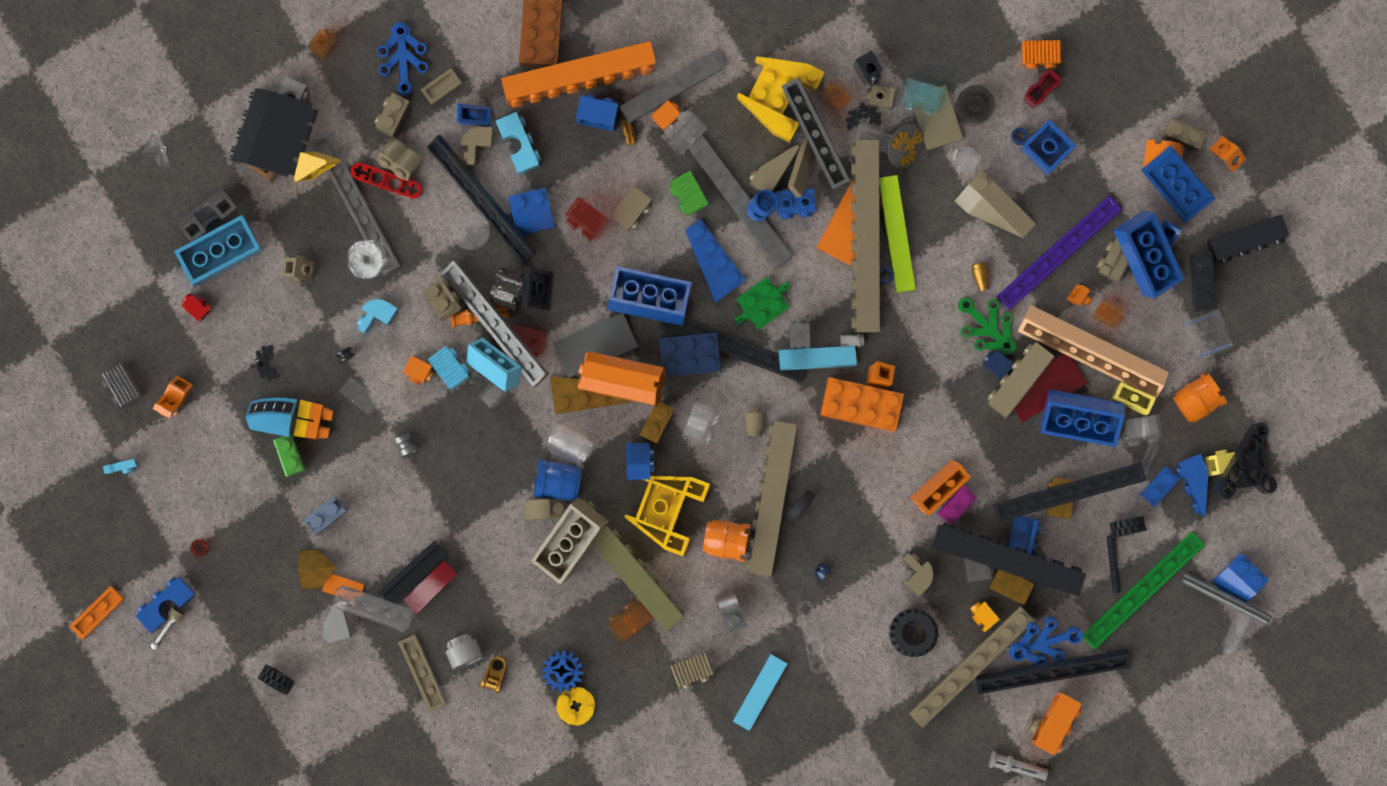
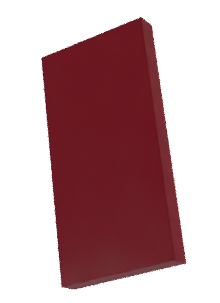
(1060, 375)

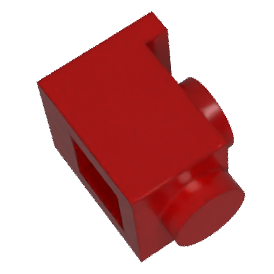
(196, 307)

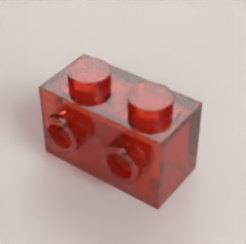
(533, 338)

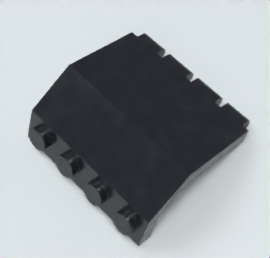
(273, 132)

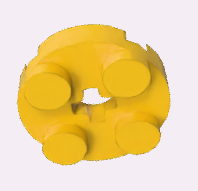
(585, 711)

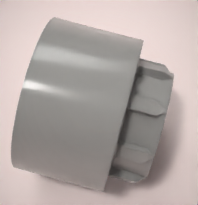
(463, 651)

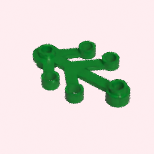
(989, 328)

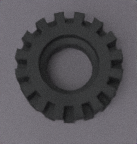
(1128, 526)
(276, 679)

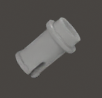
(852, 340)

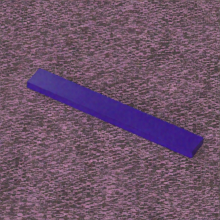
(1059, 252)

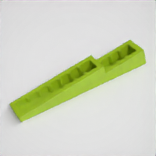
(896, 233)

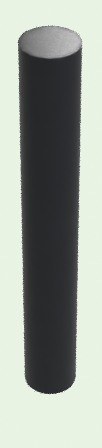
(1113, 564)

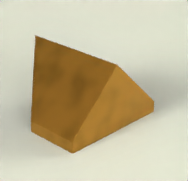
(314, 569)

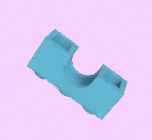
(512, 127)

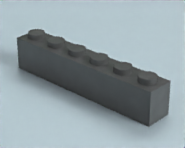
(816, 132)

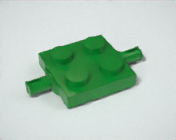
(762, 303)

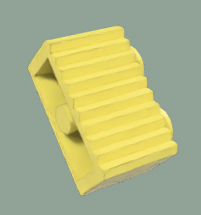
(1133, 398)

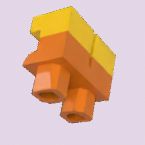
(313, 429)

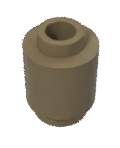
(754, 422)

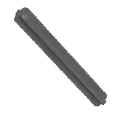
(1226, 598)

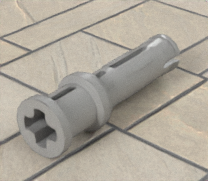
(1009, 764)

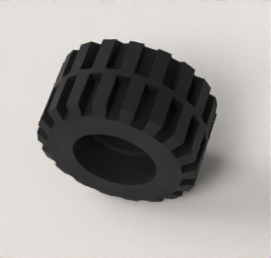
(925, 620)

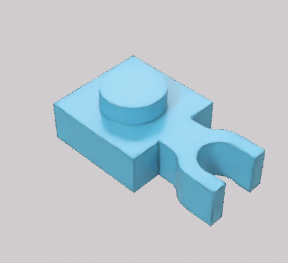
(125, 466)

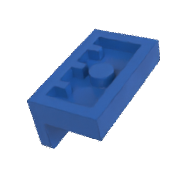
(1023, 533)

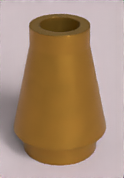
(981, 275)

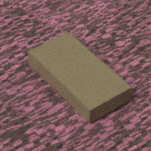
(441, 86)

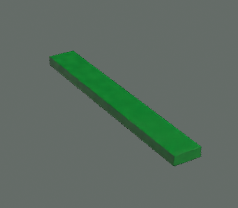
(1143, 590)

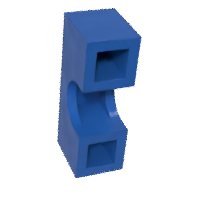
(151, 614)

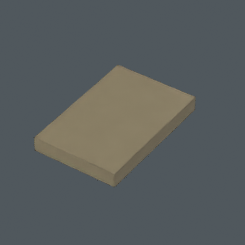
(939, 127)

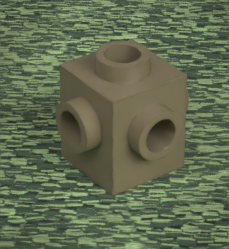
(298, 269)

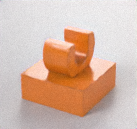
(1079, 296)

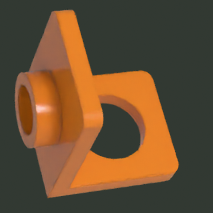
(1228, 151)

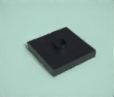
(537, 288)

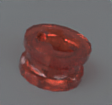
(203, 543)

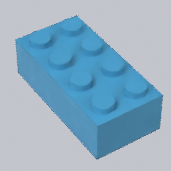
(218, 251)

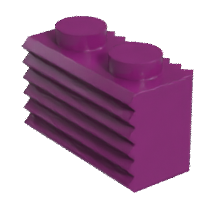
(957, 505)

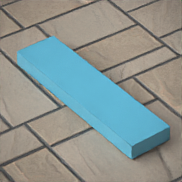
(817, 358)
(760, 692)

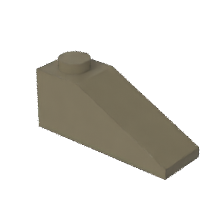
(771, 172)

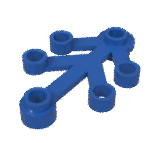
(402, 56)
(1042, 642)

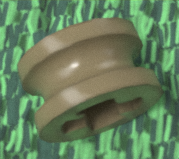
(1032, 724)

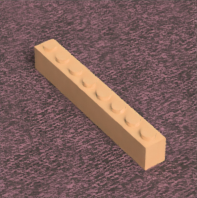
(1093, 351)

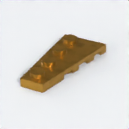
(570, 399)

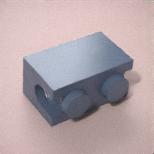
(325, 515)

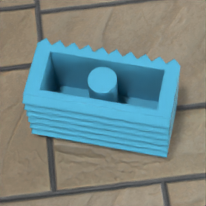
(449, 368)

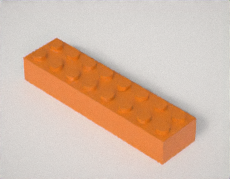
(579, 74)

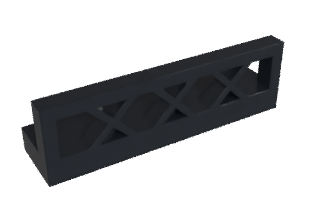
(413, 573)

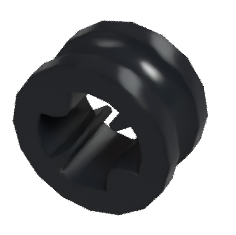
(345, 355)

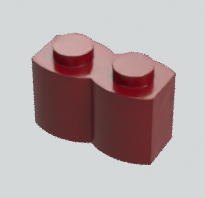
(1046, 85)

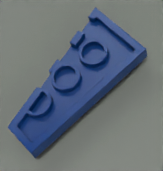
(715, 264)

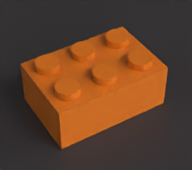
(1056, 723)

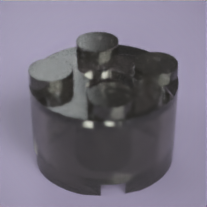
(983, 99)
(507, 289)

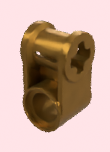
(494, 675)

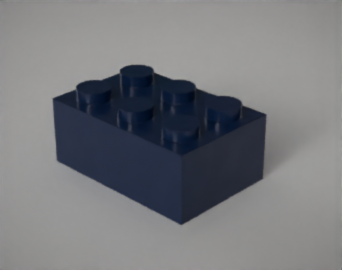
(690, 354)

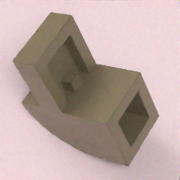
(476, 138)
(543, 509)
(922, 577)

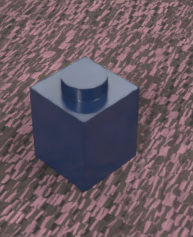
(997, 364)

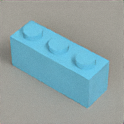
(493, 364)

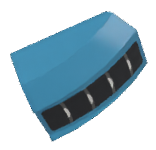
(272, 415)

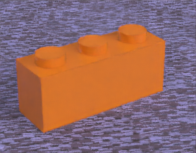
(940, 487)

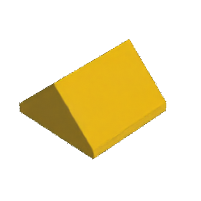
(313, 164)

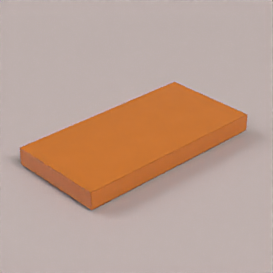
(838, 235)

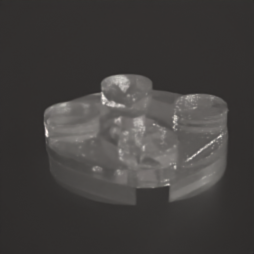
(468, 220)
(356, 259)

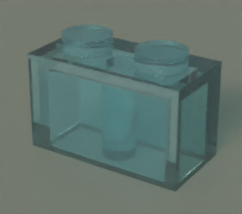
(921, 96)

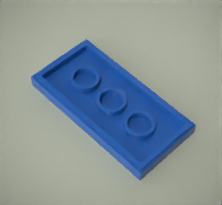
(1178, 184)

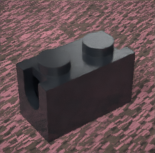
(868, 68)

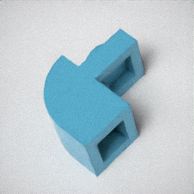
(376, 309)

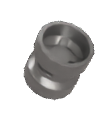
(405, 444)

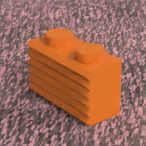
(1041, 53)

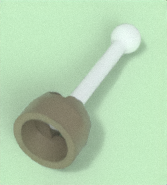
(173, 617)

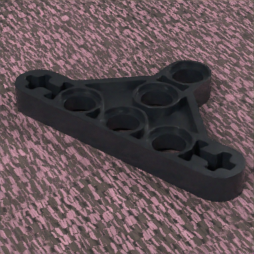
(1252, 459)

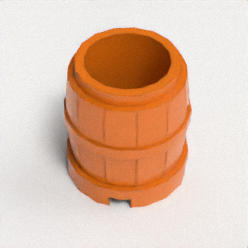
(1199, 398)
(726, 540)

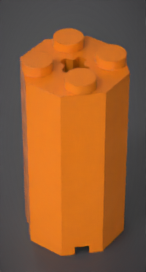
(622, 378)

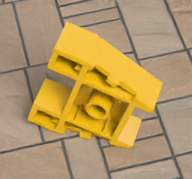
(768, 99)
(662, 508)

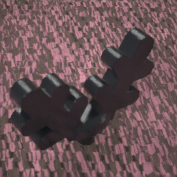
(868, 112)
(261, 358)

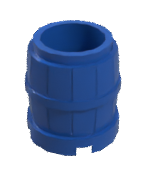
(557, 480)

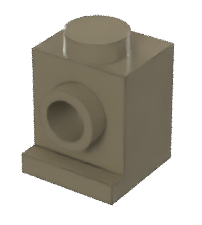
(886, 102)

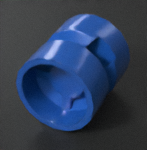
(762, 205)

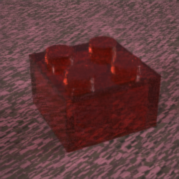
(587, 219)

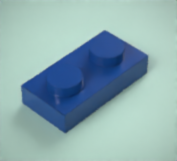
(1160, 486)

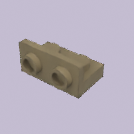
(441, 299)

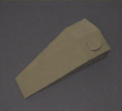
(990, 203)

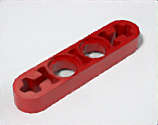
(385, 183)

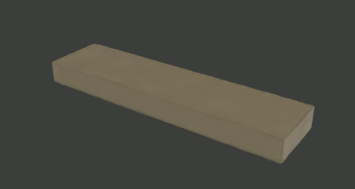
(422, 673)

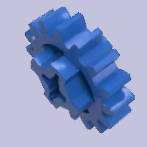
(562, 680)

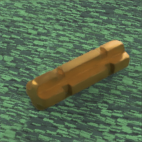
(627, 130)

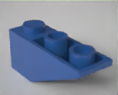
(1196, 479)

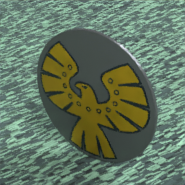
(905, 145)

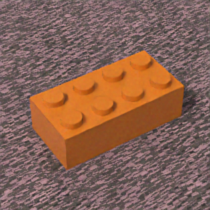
(861, 405)

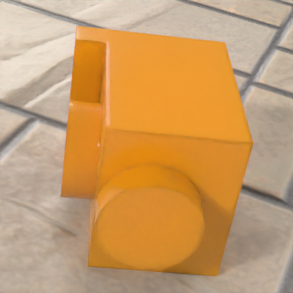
(984, 615)

